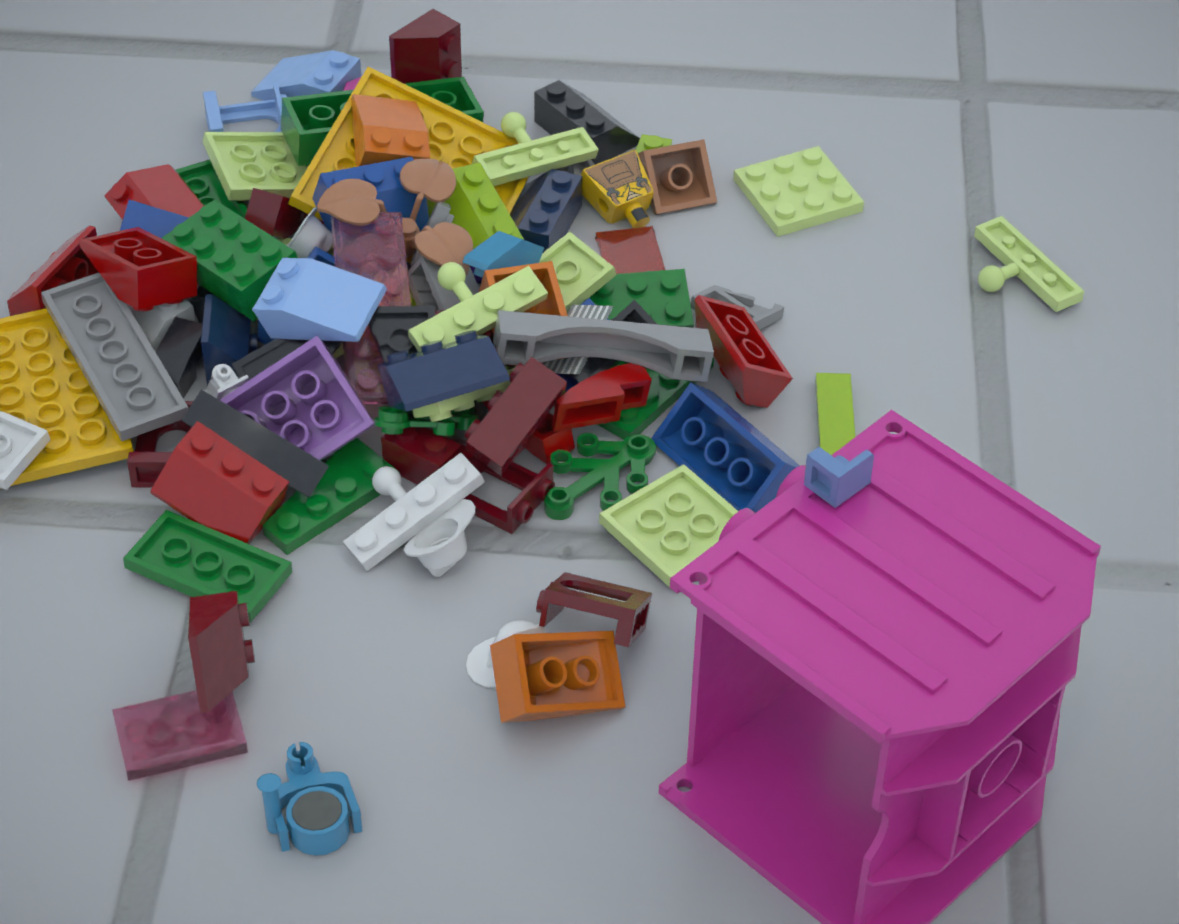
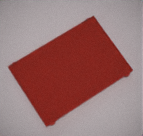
(630, 249)

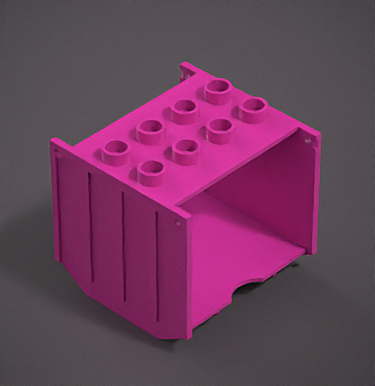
(881, 679)

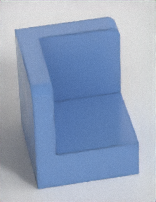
(837, 477)

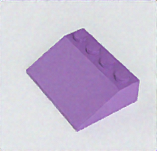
(305, 401)

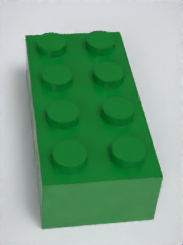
(231, 254)

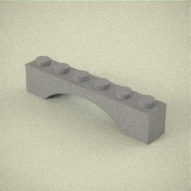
(670, 350)

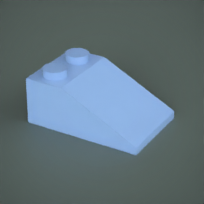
(309, 75)
(317, 300)

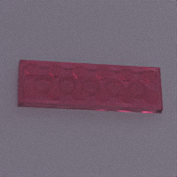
(379, 255)

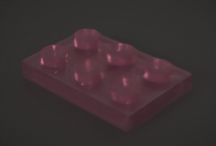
(175, 735)

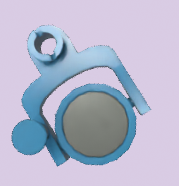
(315, 804)

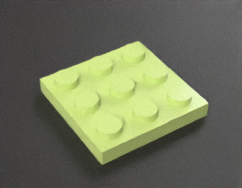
(252, 162)
(798, 191)
(669, 521)

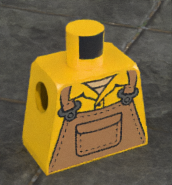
(619, 189)

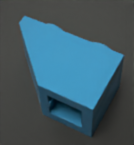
(501, 252)

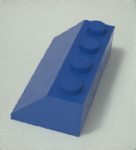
(723, 449)

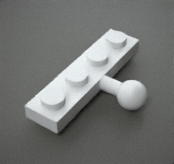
(410, 510)

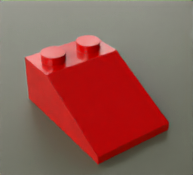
(142, 267)

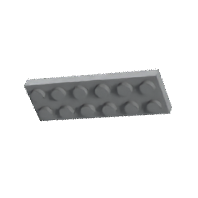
(114, 356)

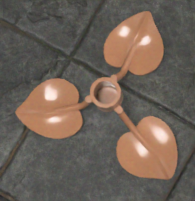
(356, 204)

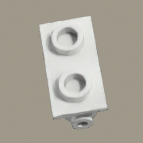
(224, 381)

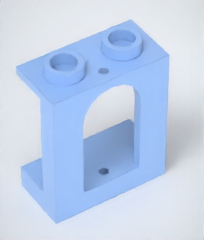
(220, 115)

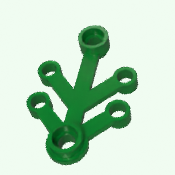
(394, 420)
(634, 450)

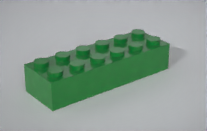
(310, 117)

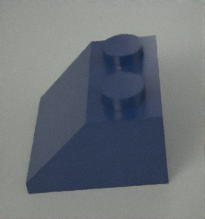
(225, 335)

